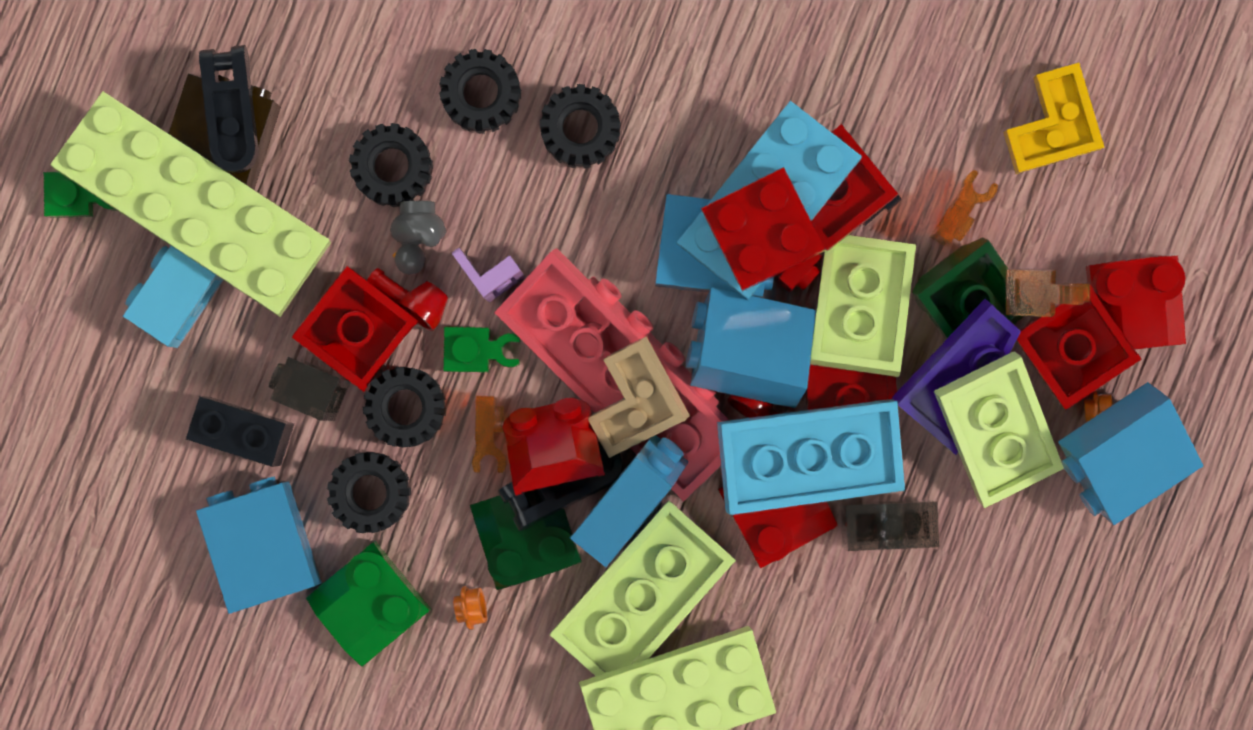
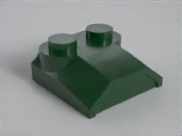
(961, 283)
(524, 554)

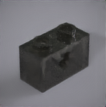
(308, 389)
(889, 525)

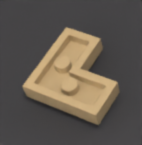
(648, 401)

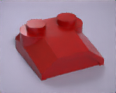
(1143, 298)
(354, 328)
(1077, 349)
(551, 445)
(782, 530)

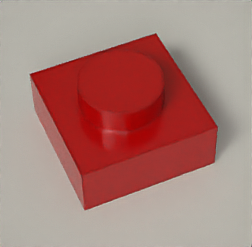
(800, 274)

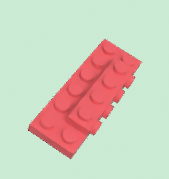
(578, 324)

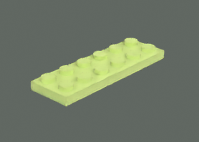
(191, 203)

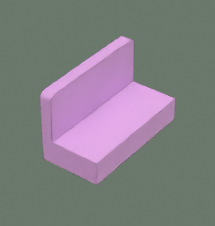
(494, 281)

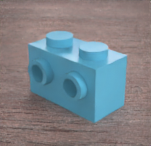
(171, 296)

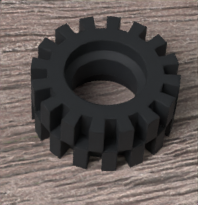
(480, 64)
(580, 99)
(391, 138)
(377, 407)
(342, 498)

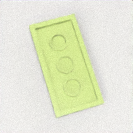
(643, 593)
(689, 688)

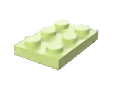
(863, 305)
(999, 429)

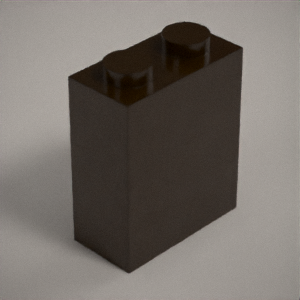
(190, 124)

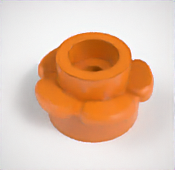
(1097, 405)
(470, 607)

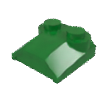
(367, 604)

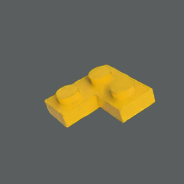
(1068, 124)

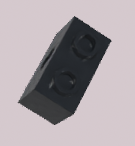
(240, 431)

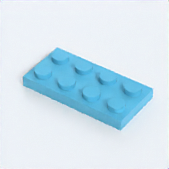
(813, 160)
(811, 456)

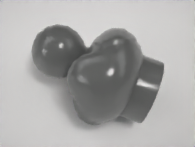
(415, 226)

